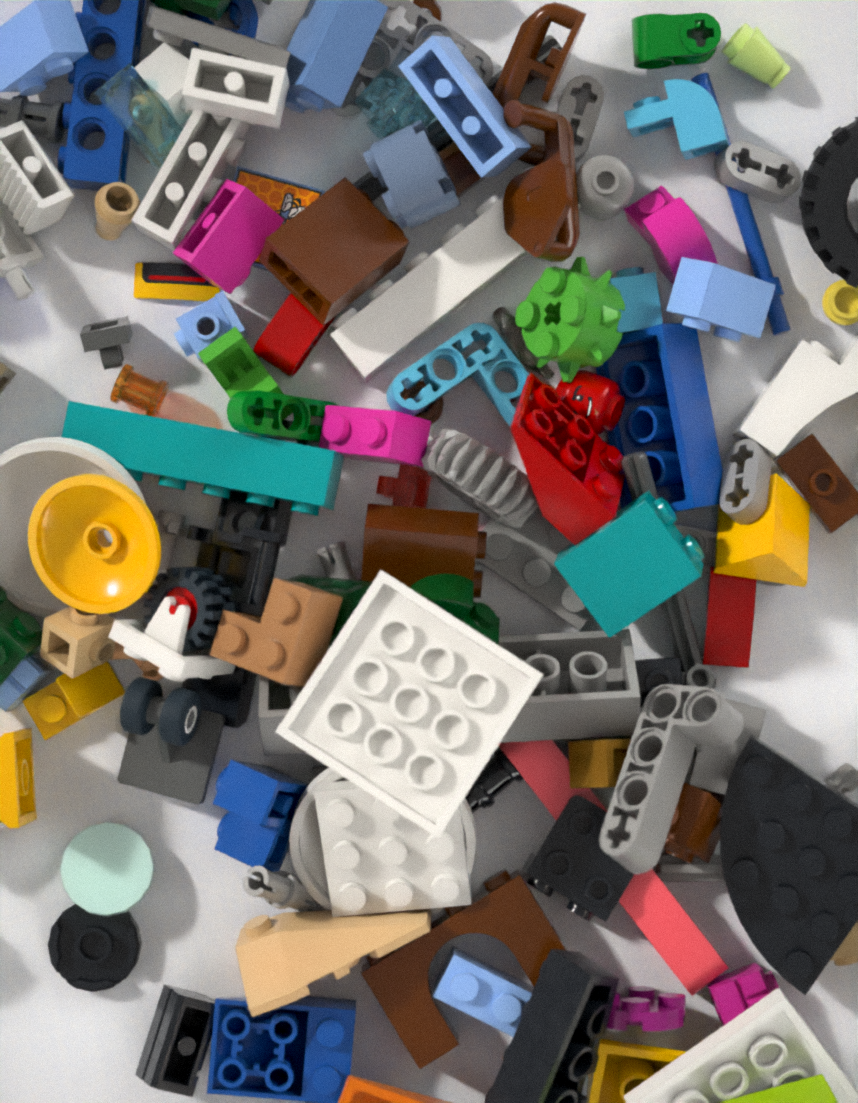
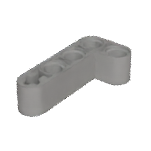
(656, 767)

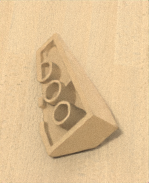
(297, 948)

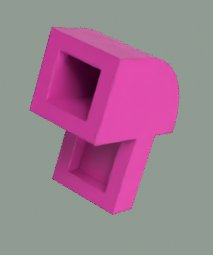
(669, 230)

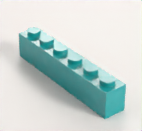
(210, 458)

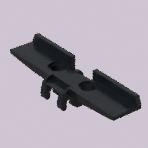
(235, 559)

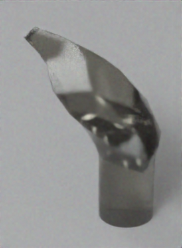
(514, 340)

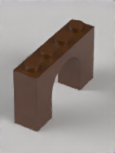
(401, 977)

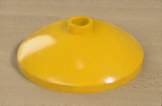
(73, 553)

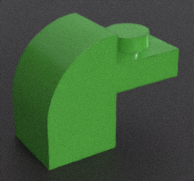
(239, 369)

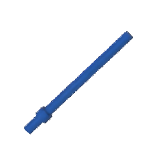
(751, 237)

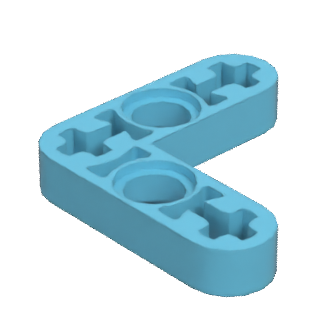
(479, 365)

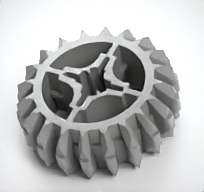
(480, 478)

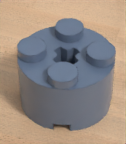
(413, 174)

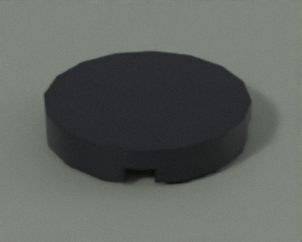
(94, 949)

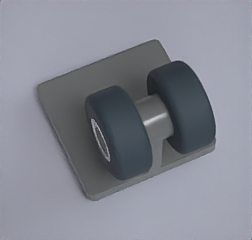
(168, 741)

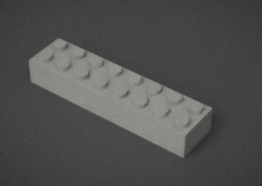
(584, 690)

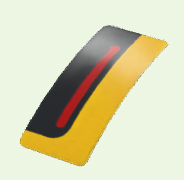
(171, 282)

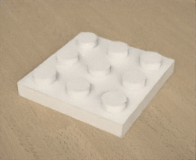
(383, 859)

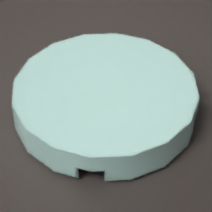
(107, 869)

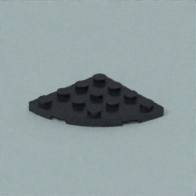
(789, 861)

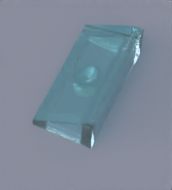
(140, 114)

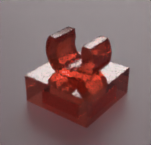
(408, 489)

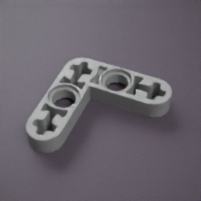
(393, 41)

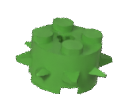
(571, 318)

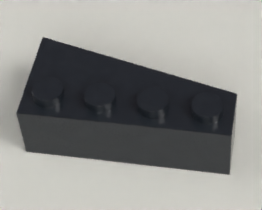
(557, 1033)

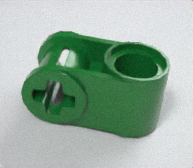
(667, 39)

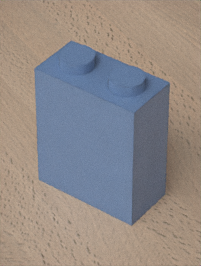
(329, 51)

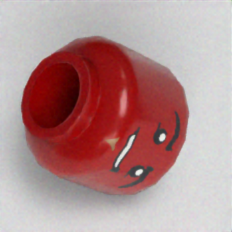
(594, 399)

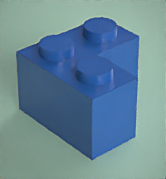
(259, 813)

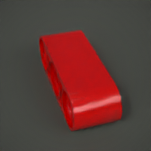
(290, 337)

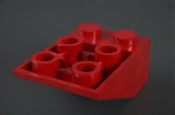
(567, 463)

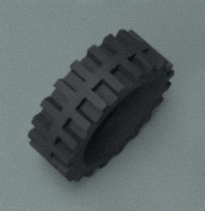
(825, 203)

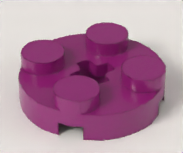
(647, 1010)

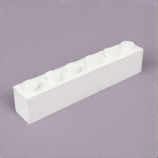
(428, 292)

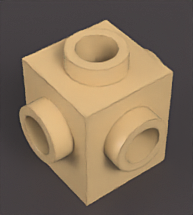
(77, 640)

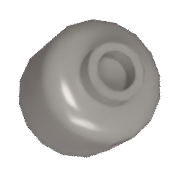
(604, 187)

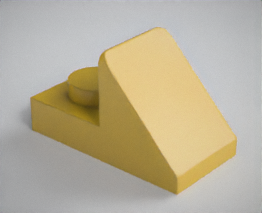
(72, 699)

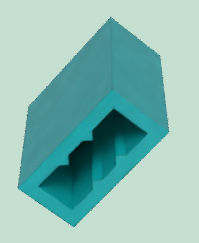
(631, 563)

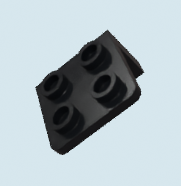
(576, 863)

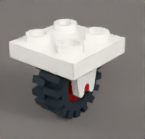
(180, 626)

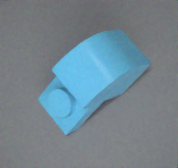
(690, 110)

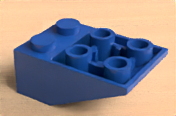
(283, 1053)

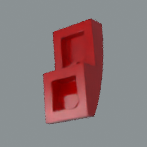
(729, 620)

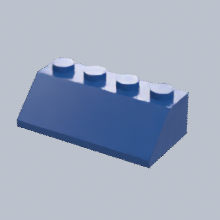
(667, 414)

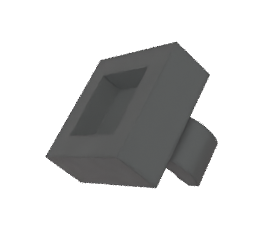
(107, 337)

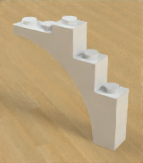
(798, 393)

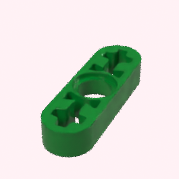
(271, 424)

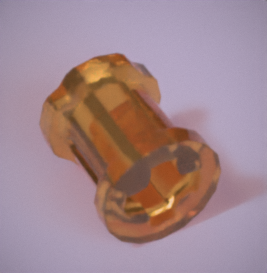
(139, 391)

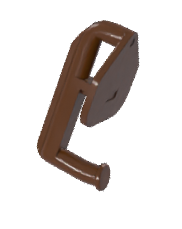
(523, 61)
(543, 201)

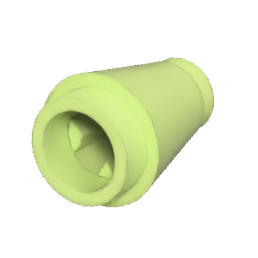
(755, 56)

